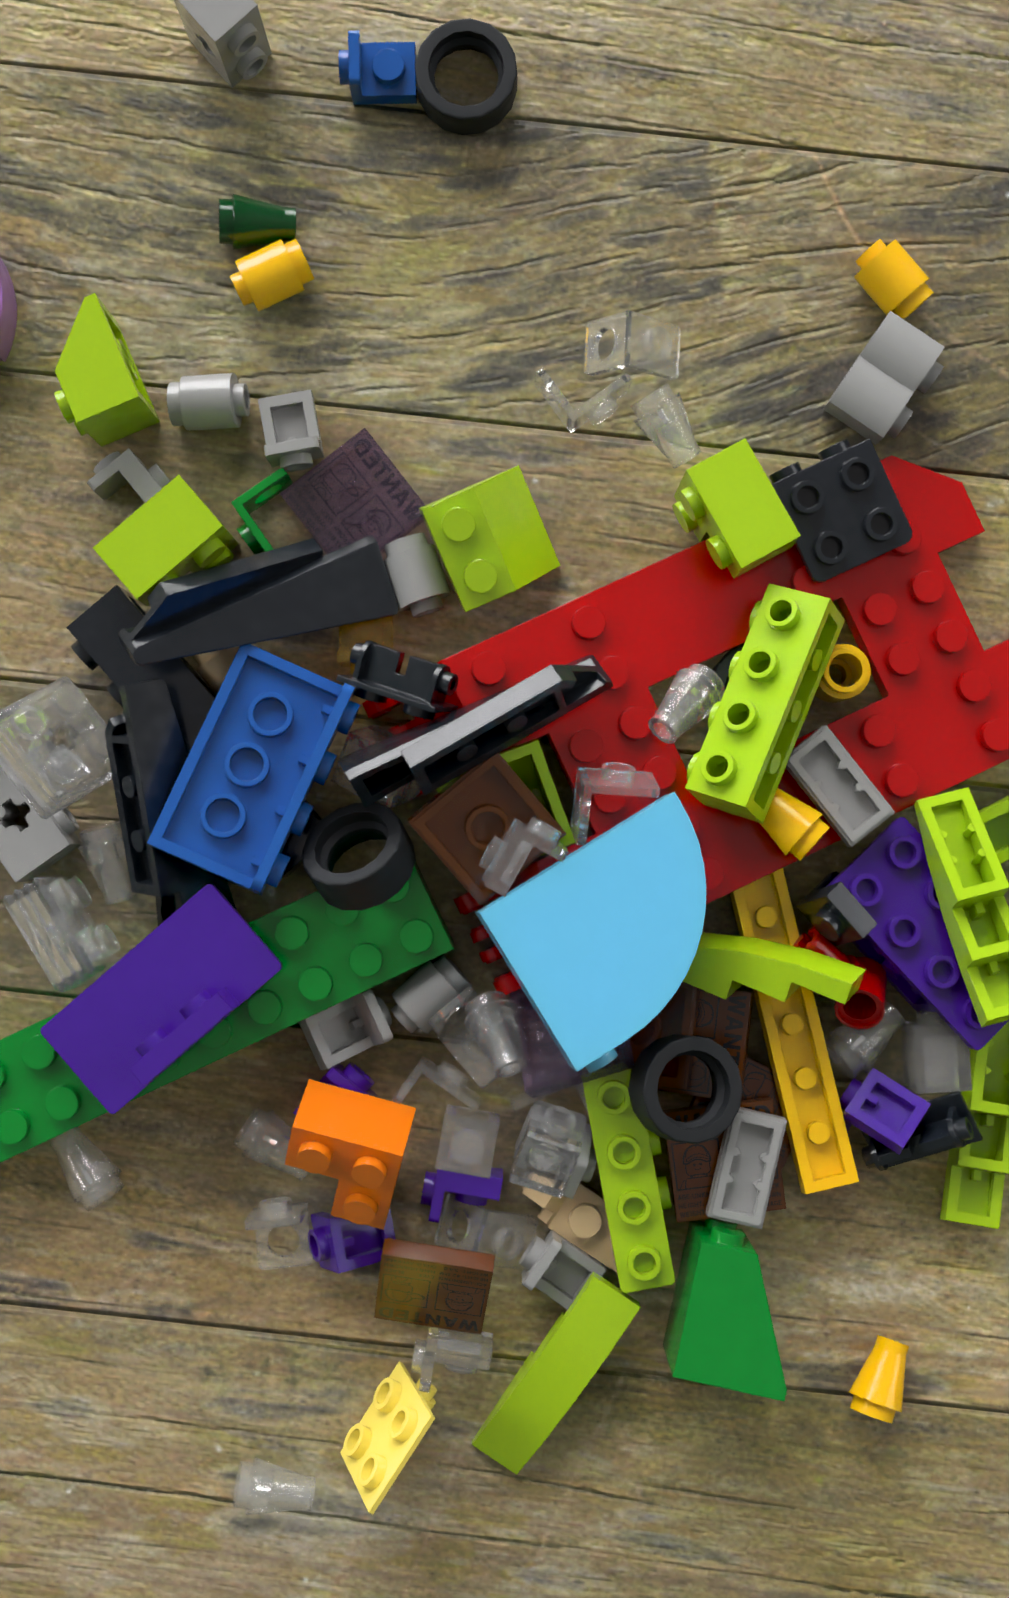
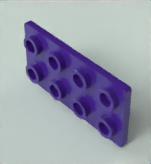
(911, 935)
(161, 998)

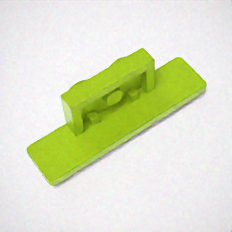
(630, 1185)

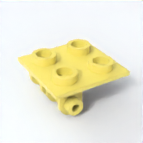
(387, 1435)

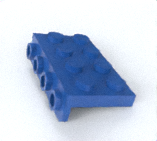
(254, 769)

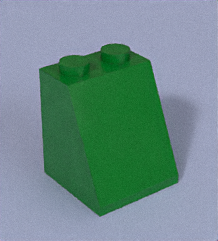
(721, 1315)

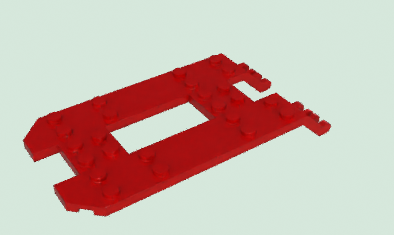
(939, 688)

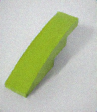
(970, 897)
(770, 968)
(978, 1170)
(556, 1373)

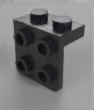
(842, 509)

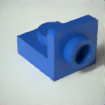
(378, 71)

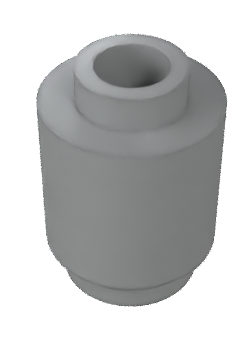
(208, 402)
(416, 575)
(427, 993)

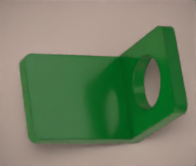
(252, 500)

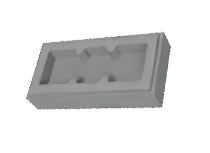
(837, 786)
(746, 1168)

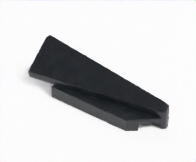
(262, 600)
(474, 733)
(145, 763)

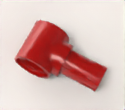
(868, 1004)

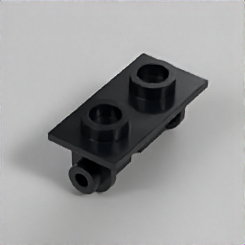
(420, 688)
(944, 1127)

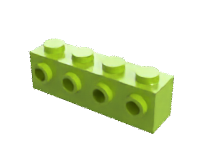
(764, 702)

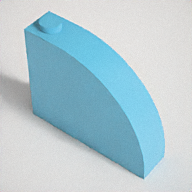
(606, 931)

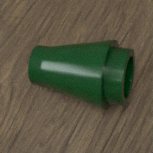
(254, 222)

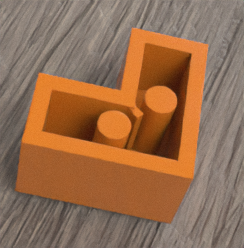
(354, 1141)

